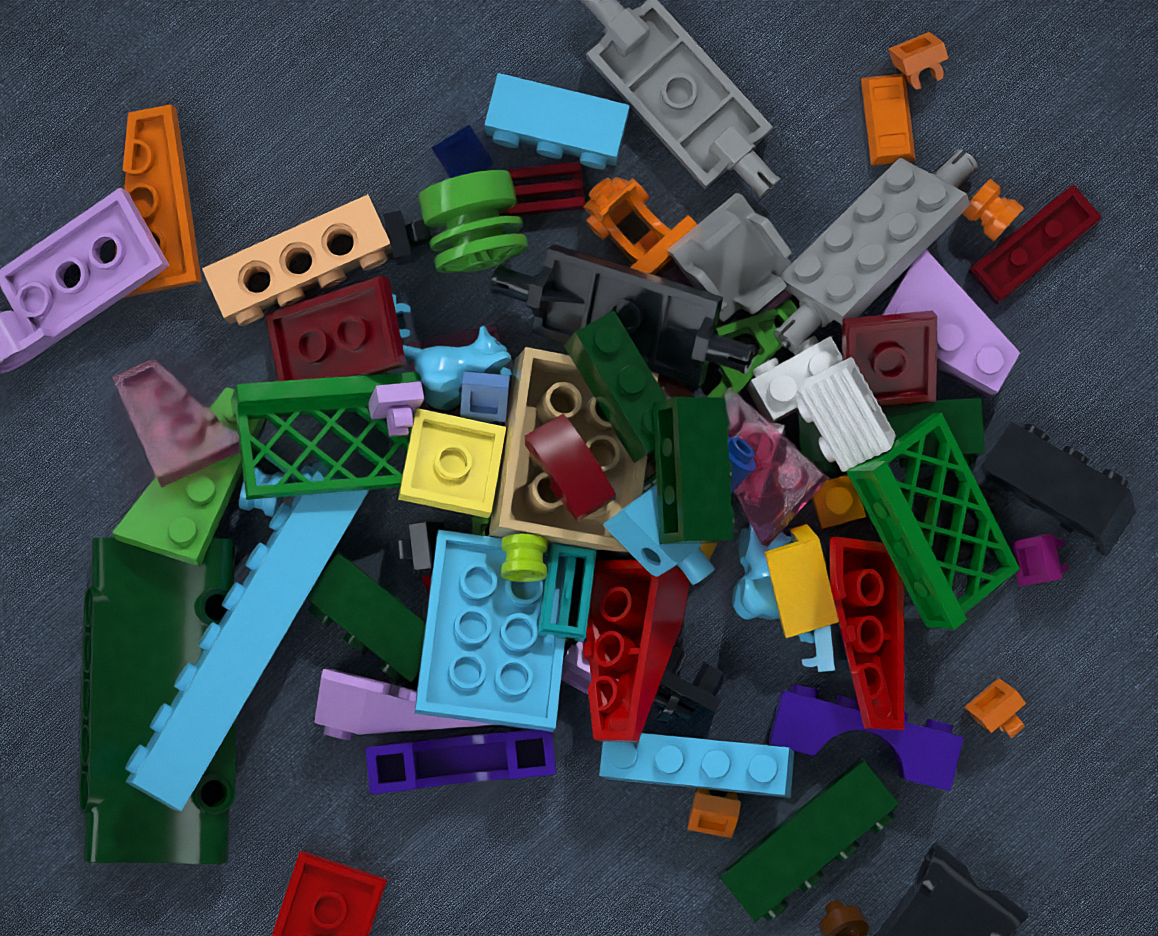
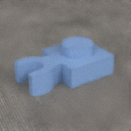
(484, 397)

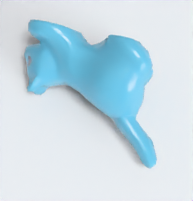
(443, 367)
(754, 592)

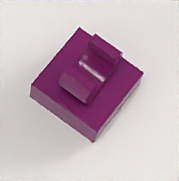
(1038, 559)

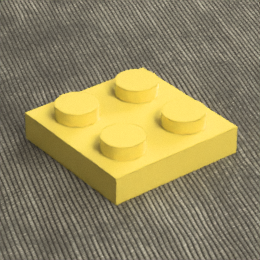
(452, 463)

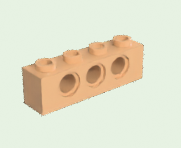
(231, 275)

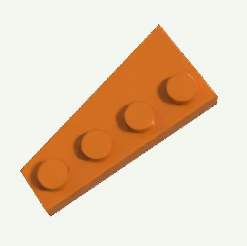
(161, 194)

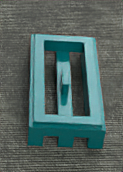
(562, 629)

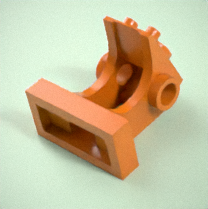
(612, 203)

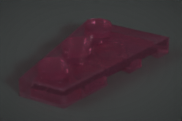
(172, 424)
(782, 475)

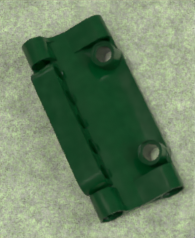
(137, 638)

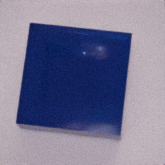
(462, 153)

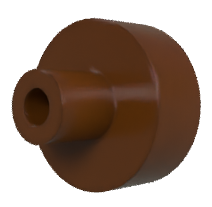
(843, 920)

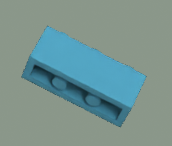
(556, 121)

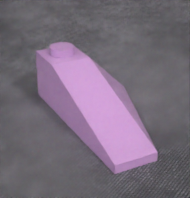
(370, 706)

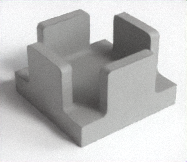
(734, 257)

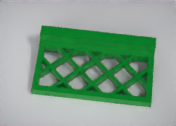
(316, 399)
(903, 535)

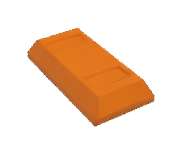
(888, 119)

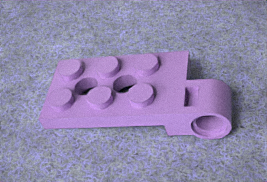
(35, 280)

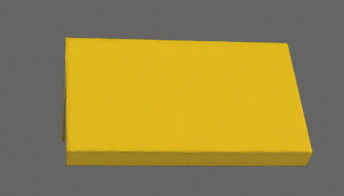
(801, 583)

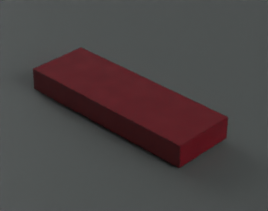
(1035, 244)

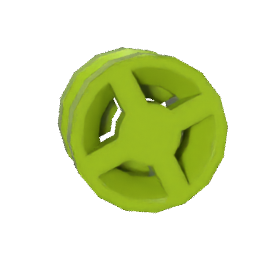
(524, 557)

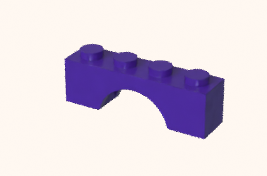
(921, 753)
(460, 760)

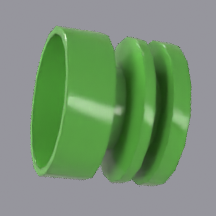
(471, 212)

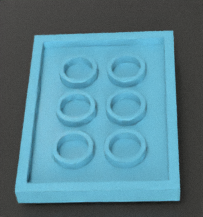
(484, 640)

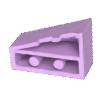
(967, 340)

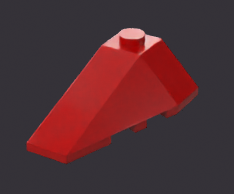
(871, 621)
(629, 643)

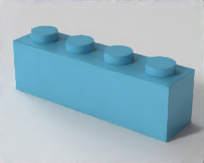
(700, 764)

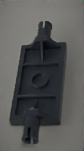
(664, 319)

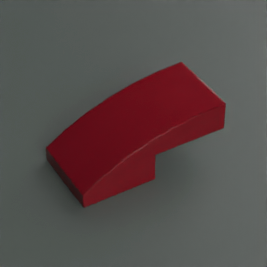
(571, 466)

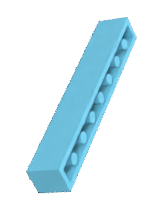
(241, 643)

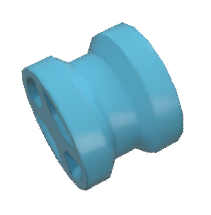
(268, 505)

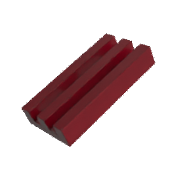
(546, 188)

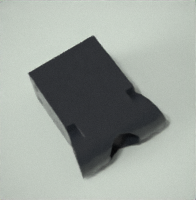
(950, 903)

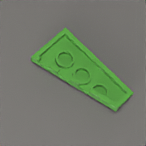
(186, 513)

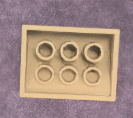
(541, 390)

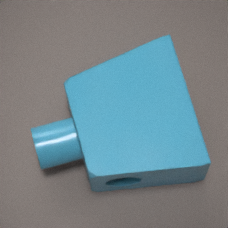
(638, 532)

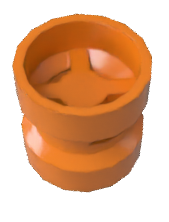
(992, 210)

